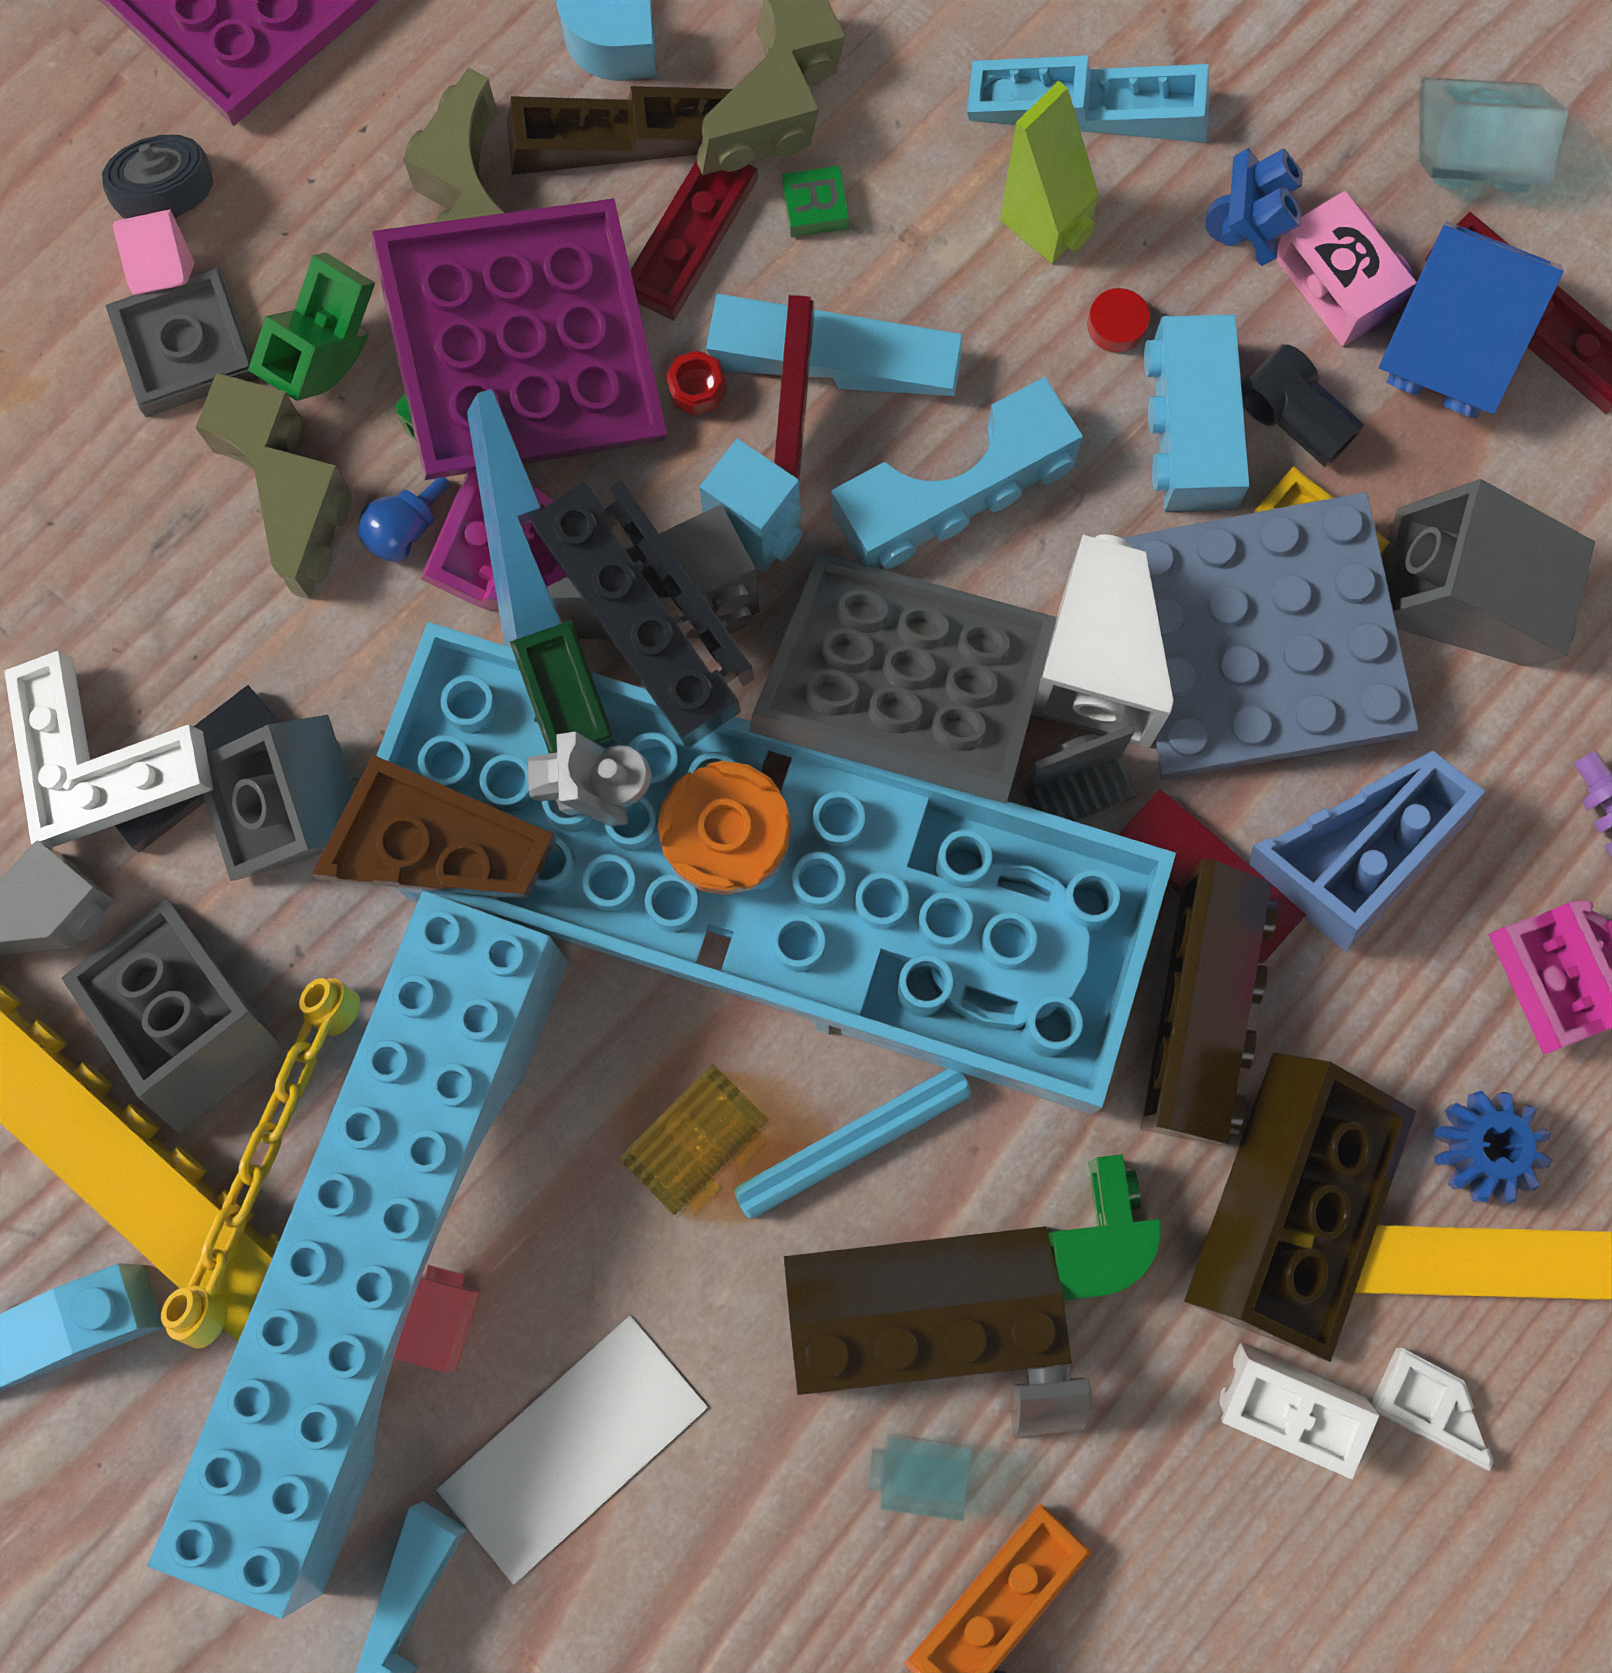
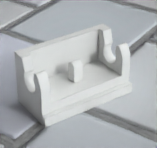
(1297, 1411)

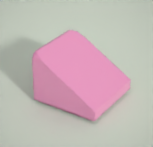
(153, 252)

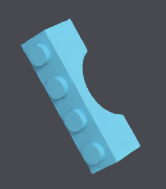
(893, 513)

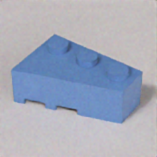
(1367, 850)

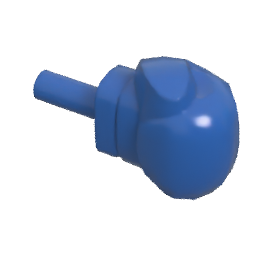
(395, 522)

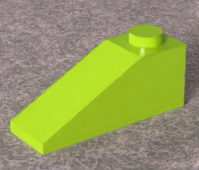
(1050, 178)

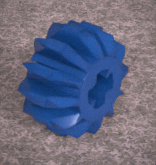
(1517, 1147)

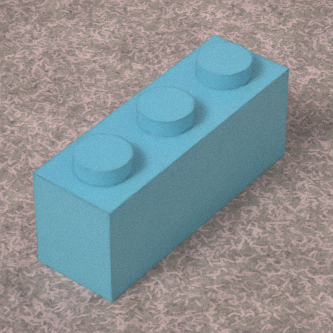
(1197, 413)

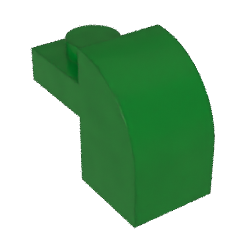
(319, 339)
(1117, 1249)

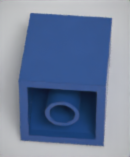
(1469, 320)

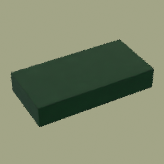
(561, 686)

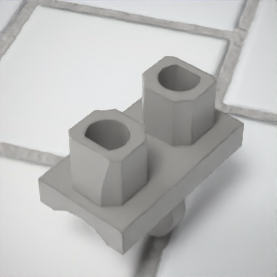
(589, 778)

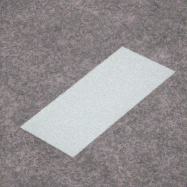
(571, 1449)

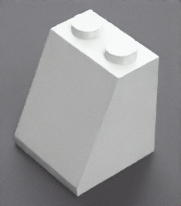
(1107, 646)

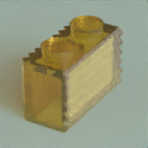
(697, 1143)

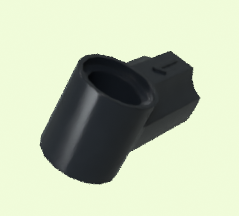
(1288, 394)

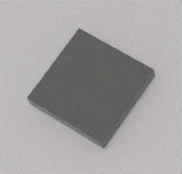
(180, 340)

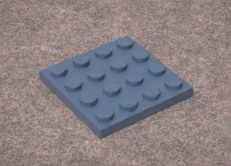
(1276, 637)

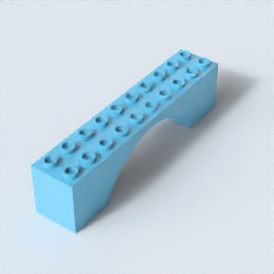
(309, 1374)

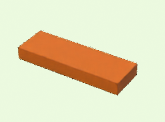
(1003, 1599)

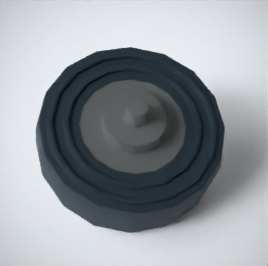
(157, 176)

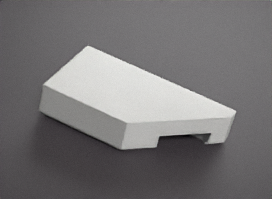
(1432, 1406)

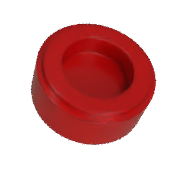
(1118, 320)

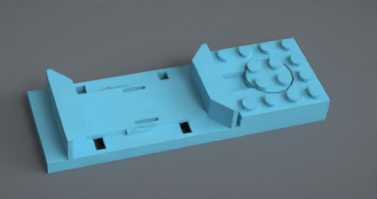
(894, 915)

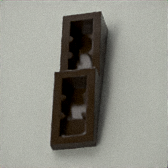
(597, 132)

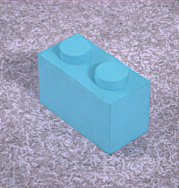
(759, 502)

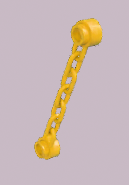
(196, 1313)

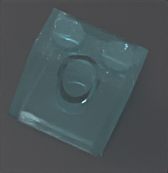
(1489, 133)

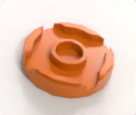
(724, 828)

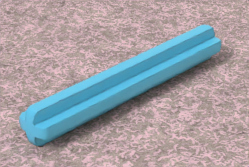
(851, 1142)

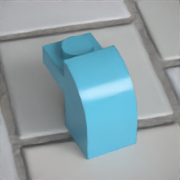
(610, 37)

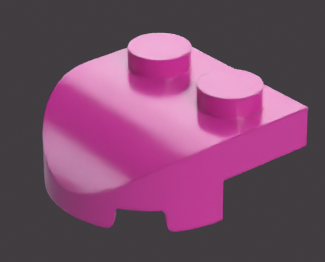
(462, 555)
(1560, 972)

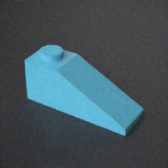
(76, 1322)

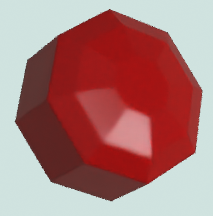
(696, 383)

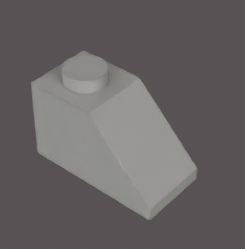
(48, 903)

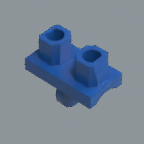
(1258, 203)

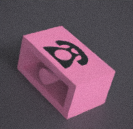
(1345, 268)

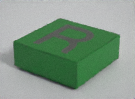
(815, 201)

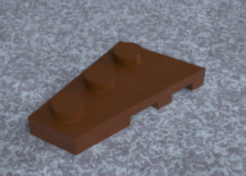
(431, 838)

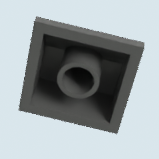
(277, 795)

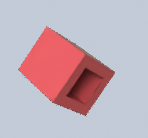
(438, 1321)

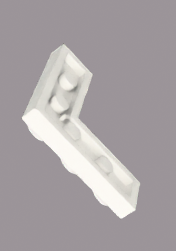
(79, 796)

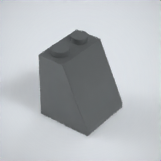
(1486, 574)

